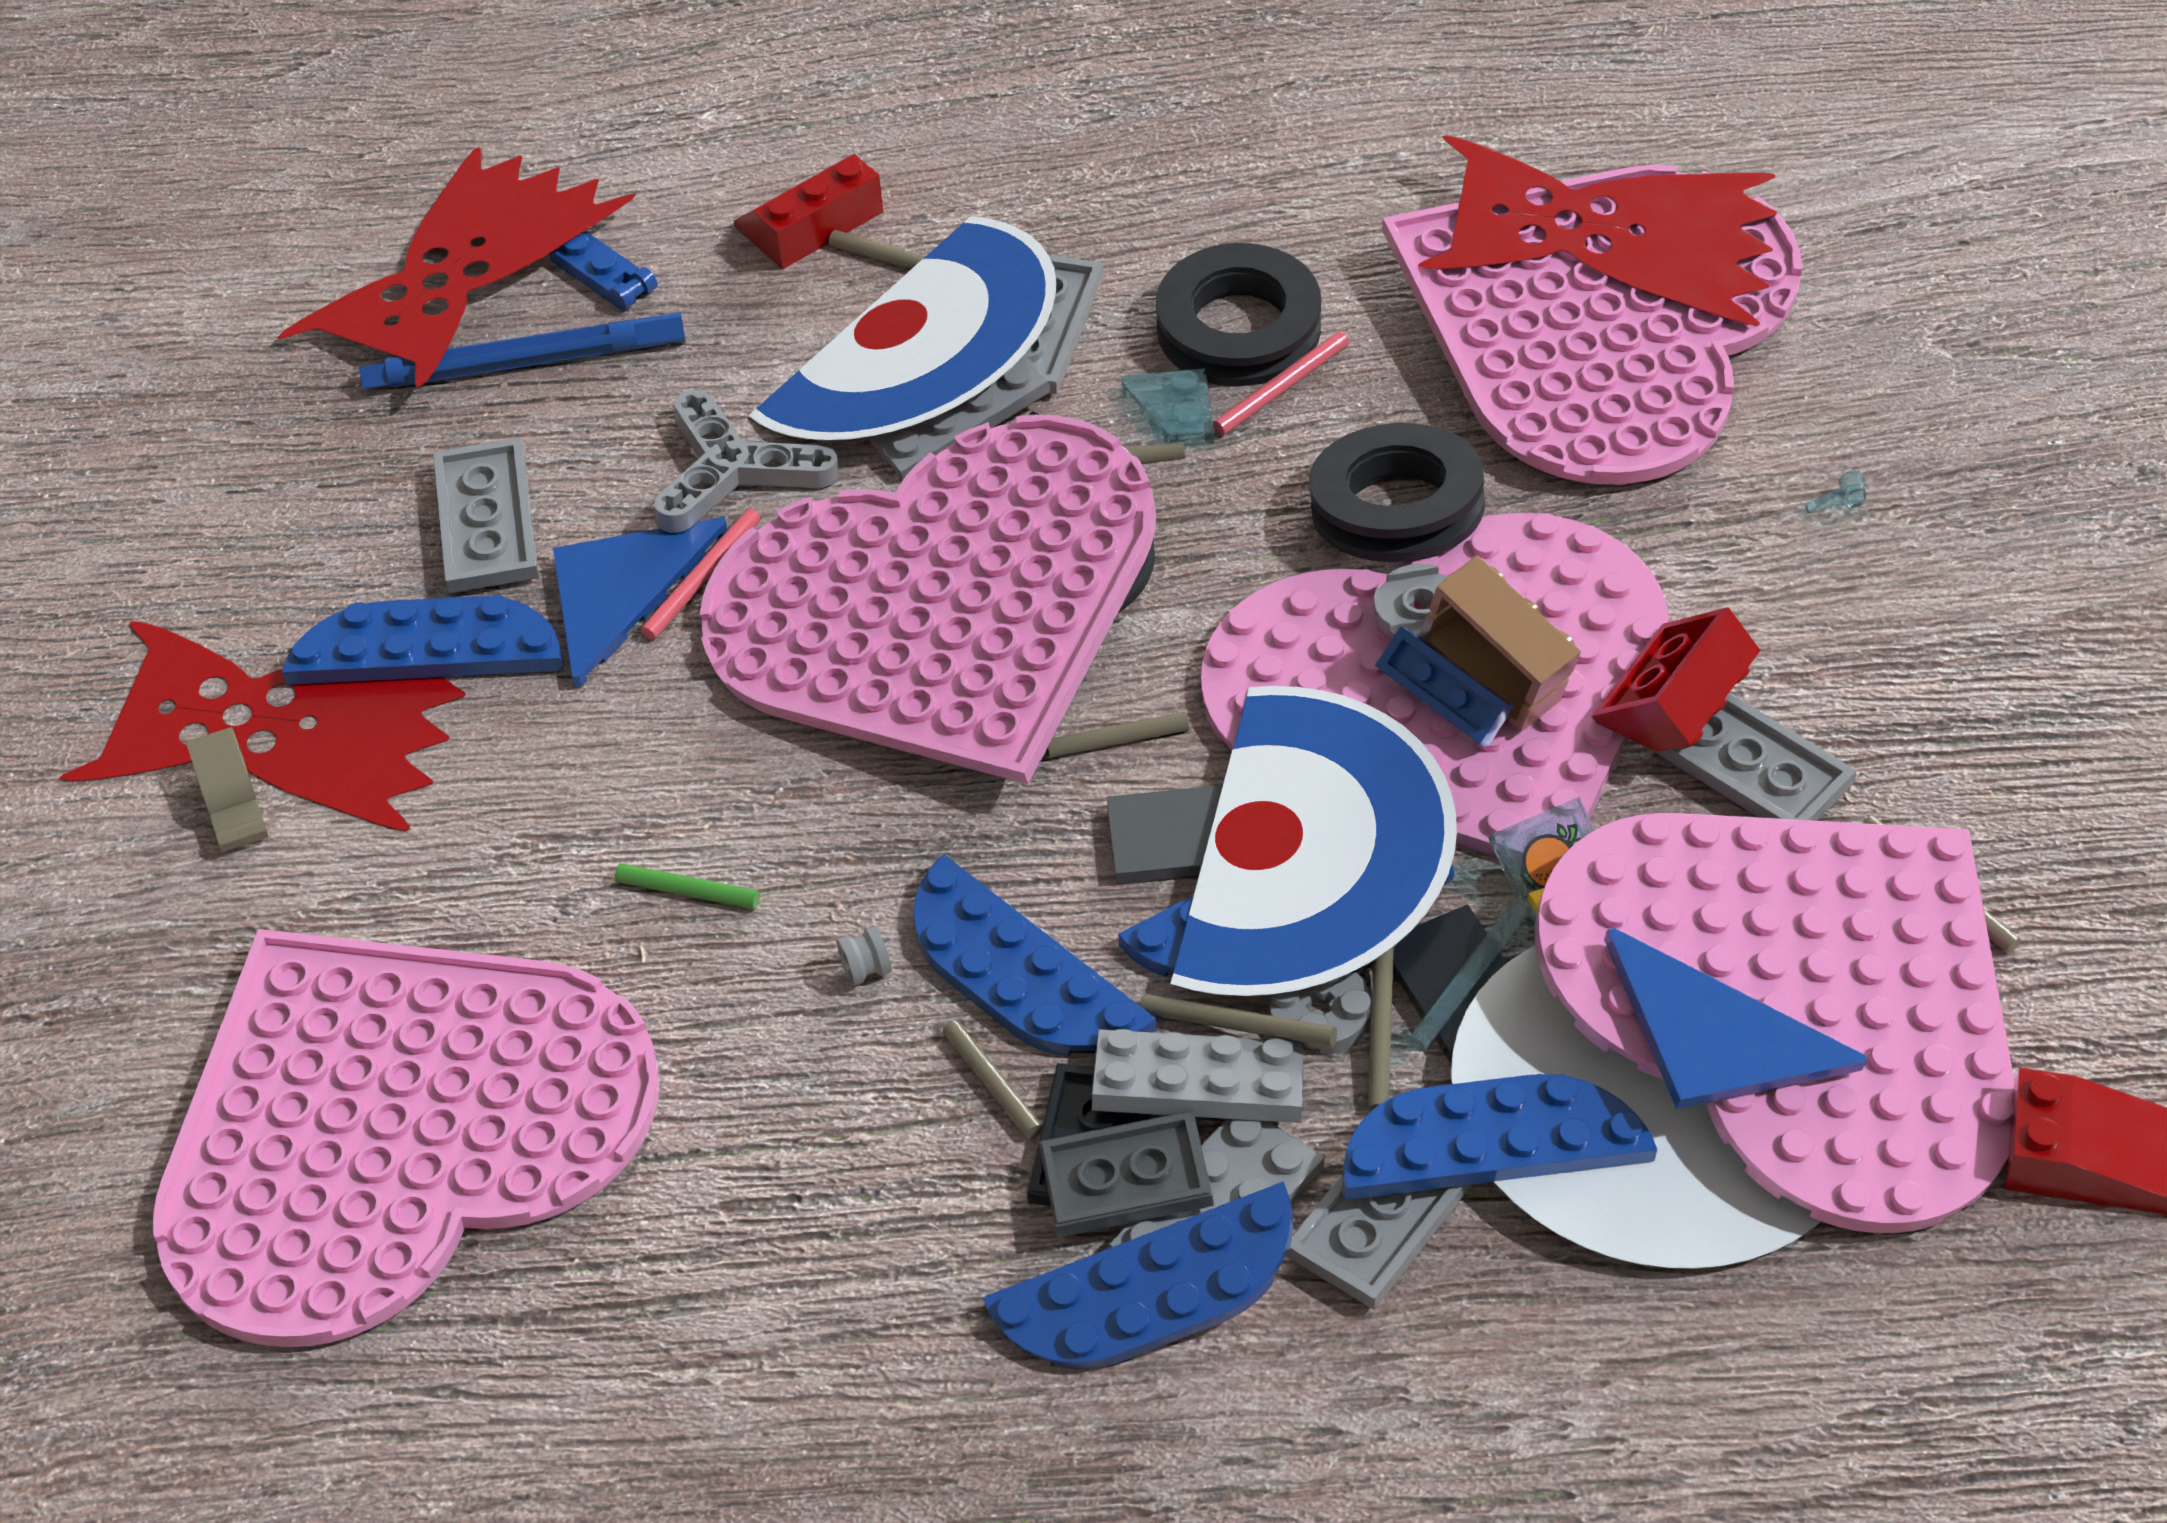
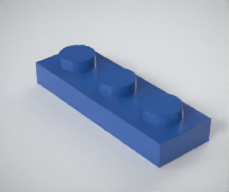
(1444, 686)

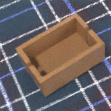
(1500, 640)

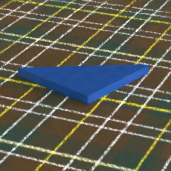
(619, 581)
(1715, 1038)

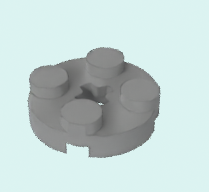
(1397, 596)
(1348, 1007)

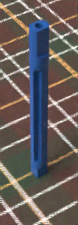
(533, 350)

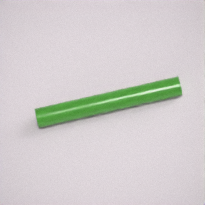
(687, 886)

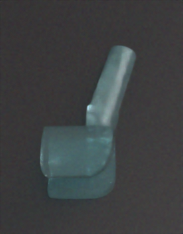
(1851, 493)

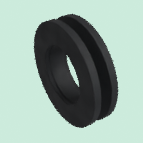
(1240, 271)
(1405, 530)

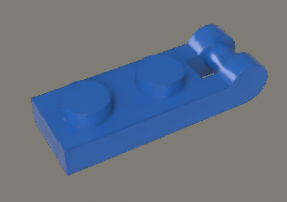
(604, 270)

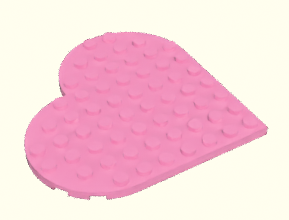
(1578, 363)
(944, 607)
(1324, 637)
(1844, 930)
(378, 1112)

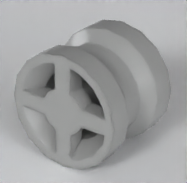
(864, 955)

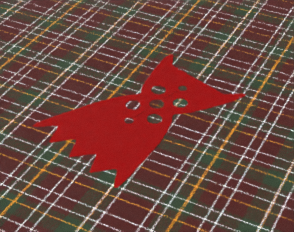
(1687, 218)
(520, 226)
(343, 762)

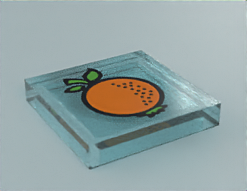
(1536, 845)

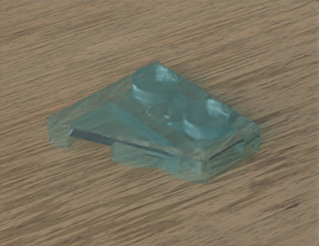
(1174, 404)

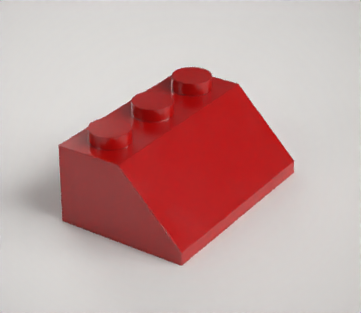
(809, 212)
(1679, 681)

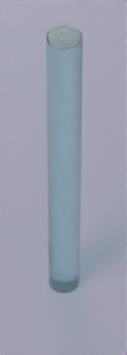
(1469, 975)

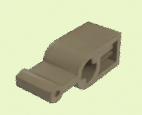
(227, 789)

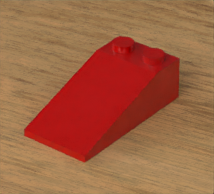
(2086, 1143)

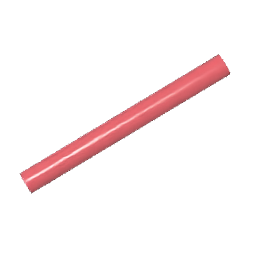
(1280, 383)
(697, 577)

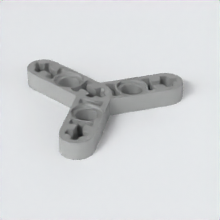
(742, 464)

